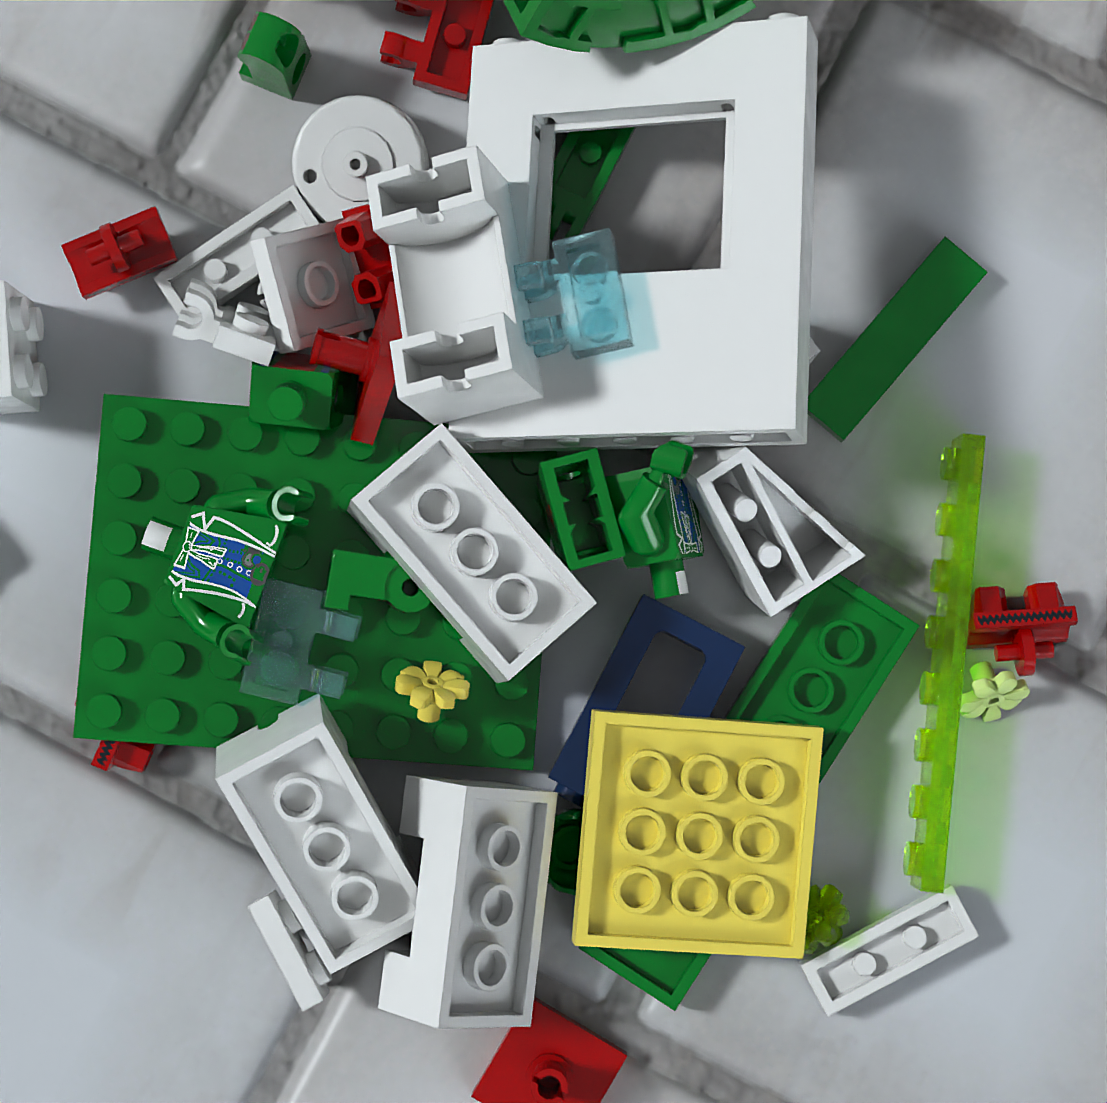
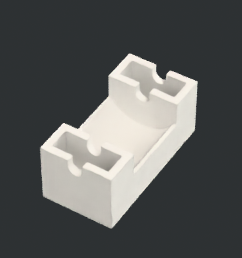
(455, 287)
(471, 554)
(320, 832)
(474, 904)

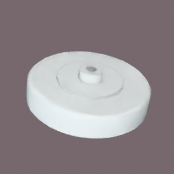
(345, 145)

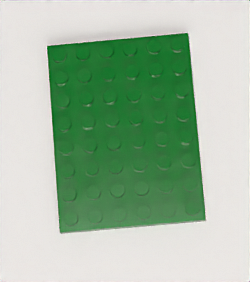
(163, 684)

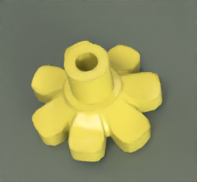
(431, 689)

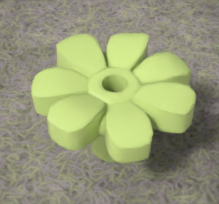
(992, 693)

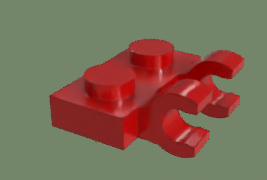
(446, 54)

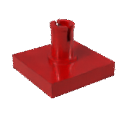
(367, 359)
(550, 1063)

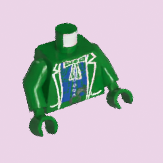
(659, 518)
(225, 560)

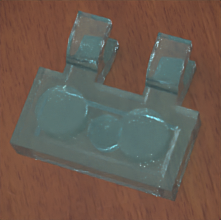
(591, 296)
(288, 622)

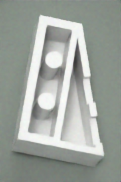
(764, 528)

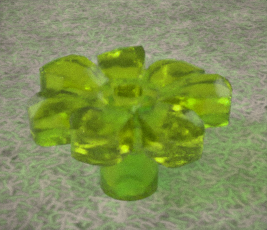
(824, 917)

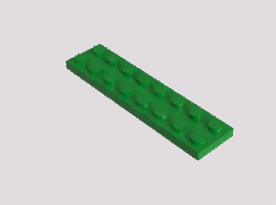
(814, 673)

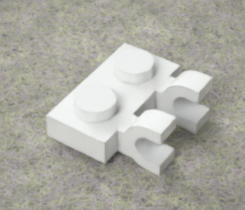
(237, 330)
(302, 969)

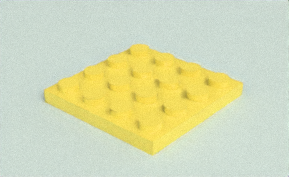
(697, 834)

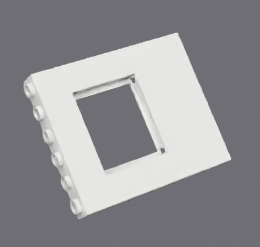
(713, 349)

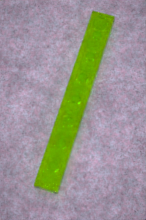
(943, 684)

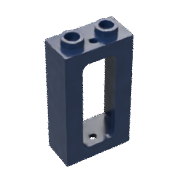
(644, 623)

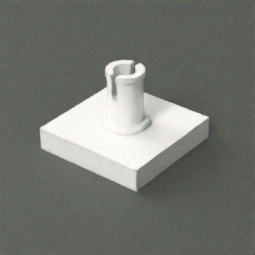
(309, 286)

